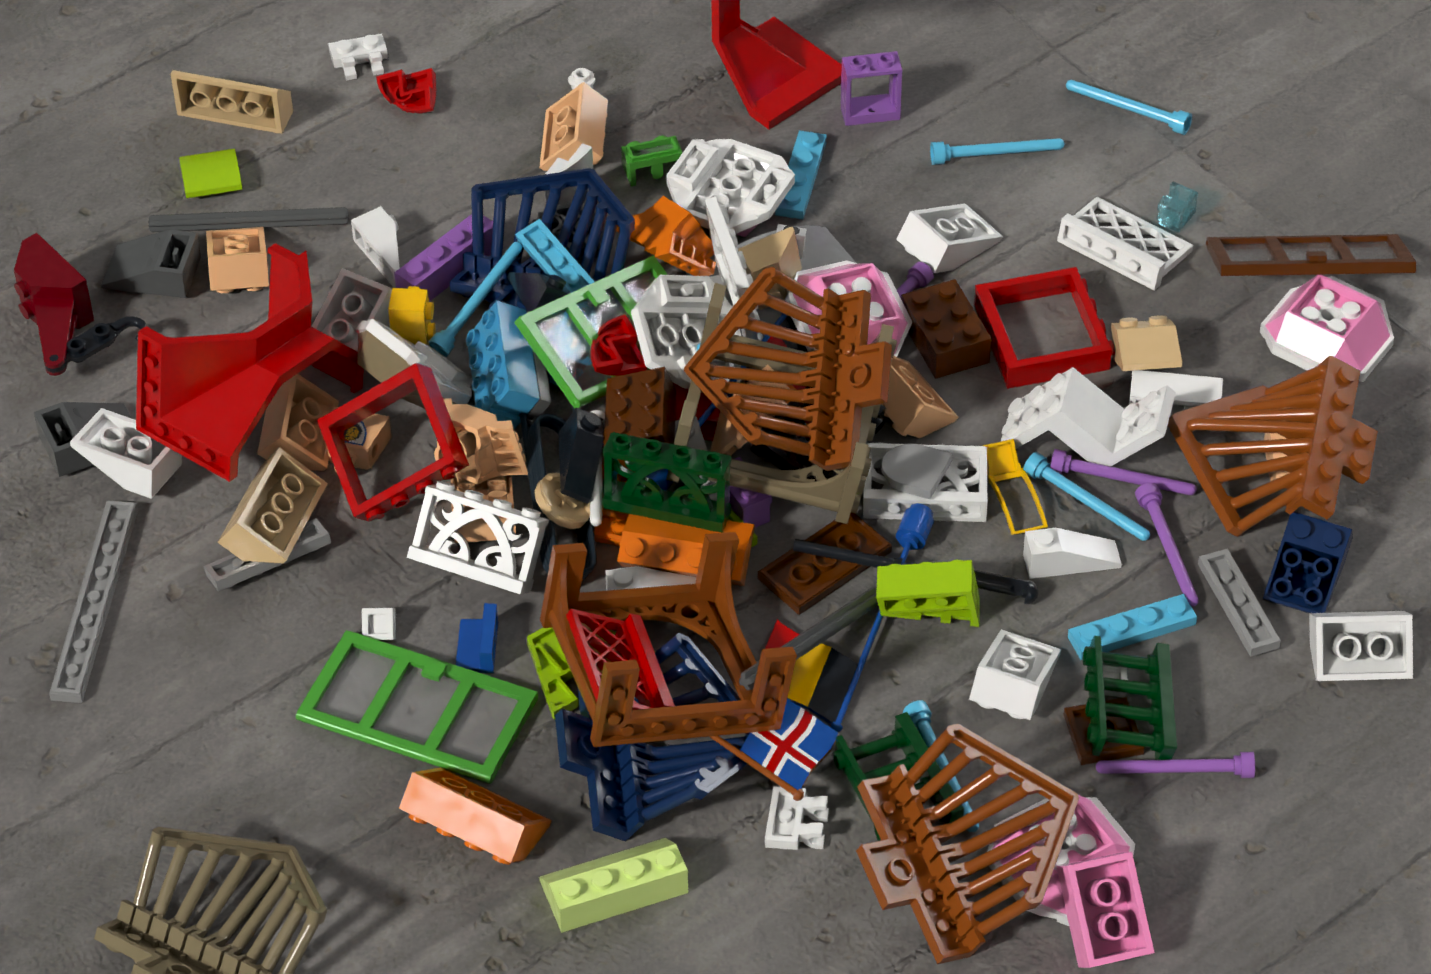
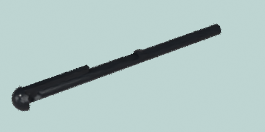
(985, 580)

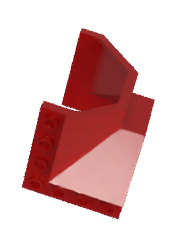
(770, 64)
(213, 389)

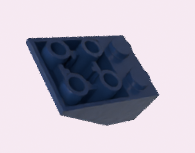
(1308, 564)

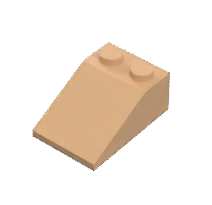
(237, 259)

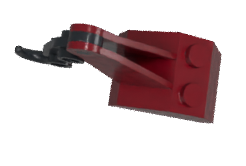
(59, 303)

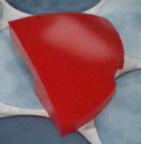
(409, 92)
(616, 349)

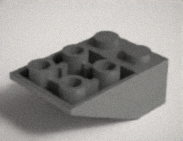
(155, 264)
(61, 423)

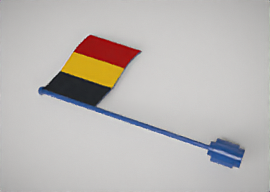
(823, 676)

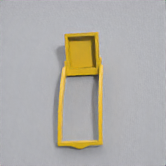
(1004, 465)

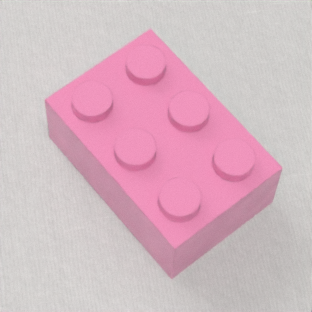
(1105, 910)

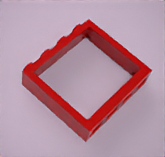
(1044, 367)
(396, 387)

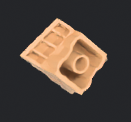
(488, 444)

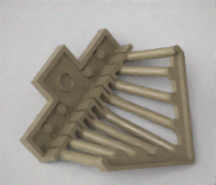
(168, 948)

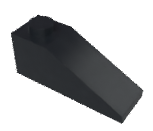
(537, 289)
(580, 453)

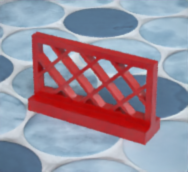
(632, 643)

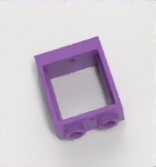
(885, 106)

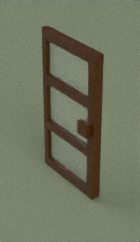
(1310, 255)

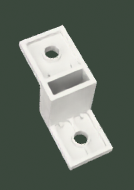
(1088, 418)

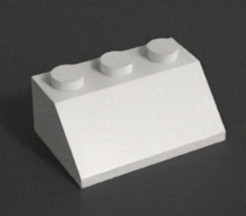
(1361, 645)

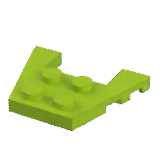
(552, 670)

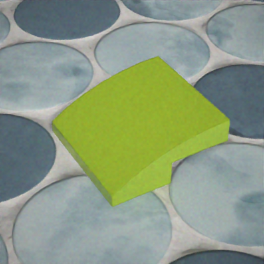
(210, 173)

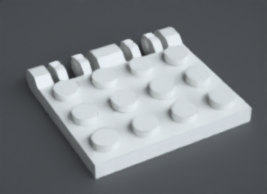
(728, 259)

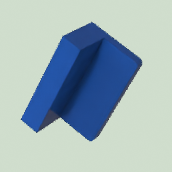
(478, 641)

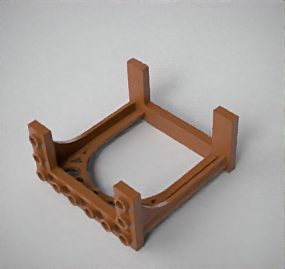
(707, 600)

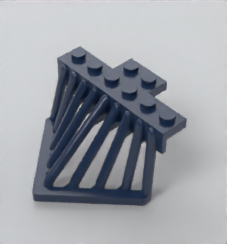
(478, 266)
(621, 772)

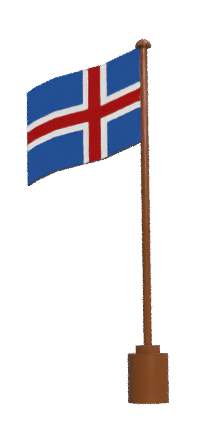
(787, 753)

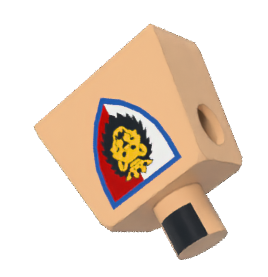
(367, 440)

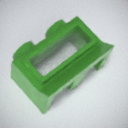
(649, 153)

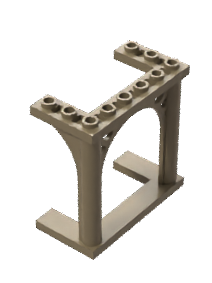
(833, 494)

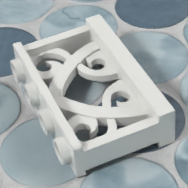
(948, 505)
(441, 556)

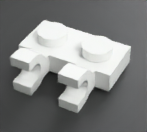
(357, 51)
(785, 820)

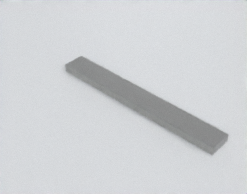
(93, 602)

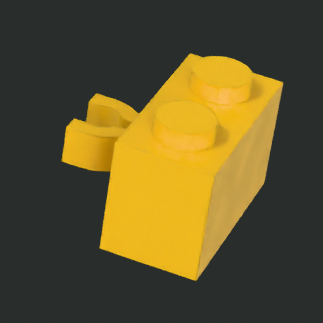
(411, 314)

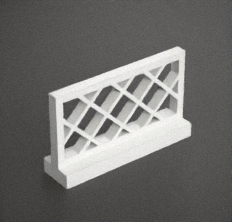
(1122, 253)

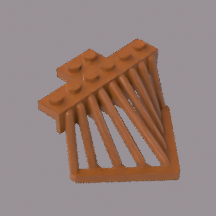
(845, 379)
(1320, 444)
(916, 869)

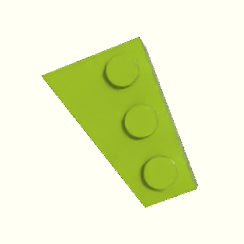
(929, 590)

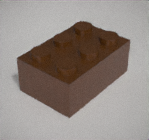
(946, 329)
(641, 406)

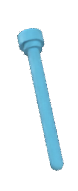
(1178, 121)
(943, 152)
(444, 340)
(1038, 467)
(921, 715)

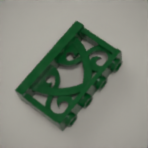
(645, 497)

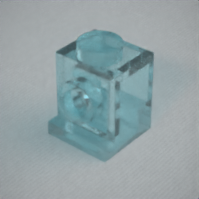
(1177, 207)

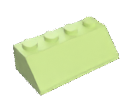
(616, 884)

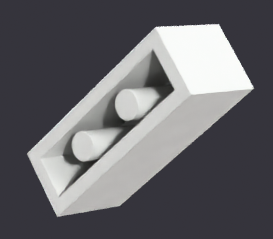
(1189, 389)

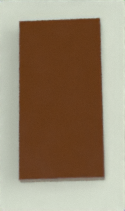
(808, 578)

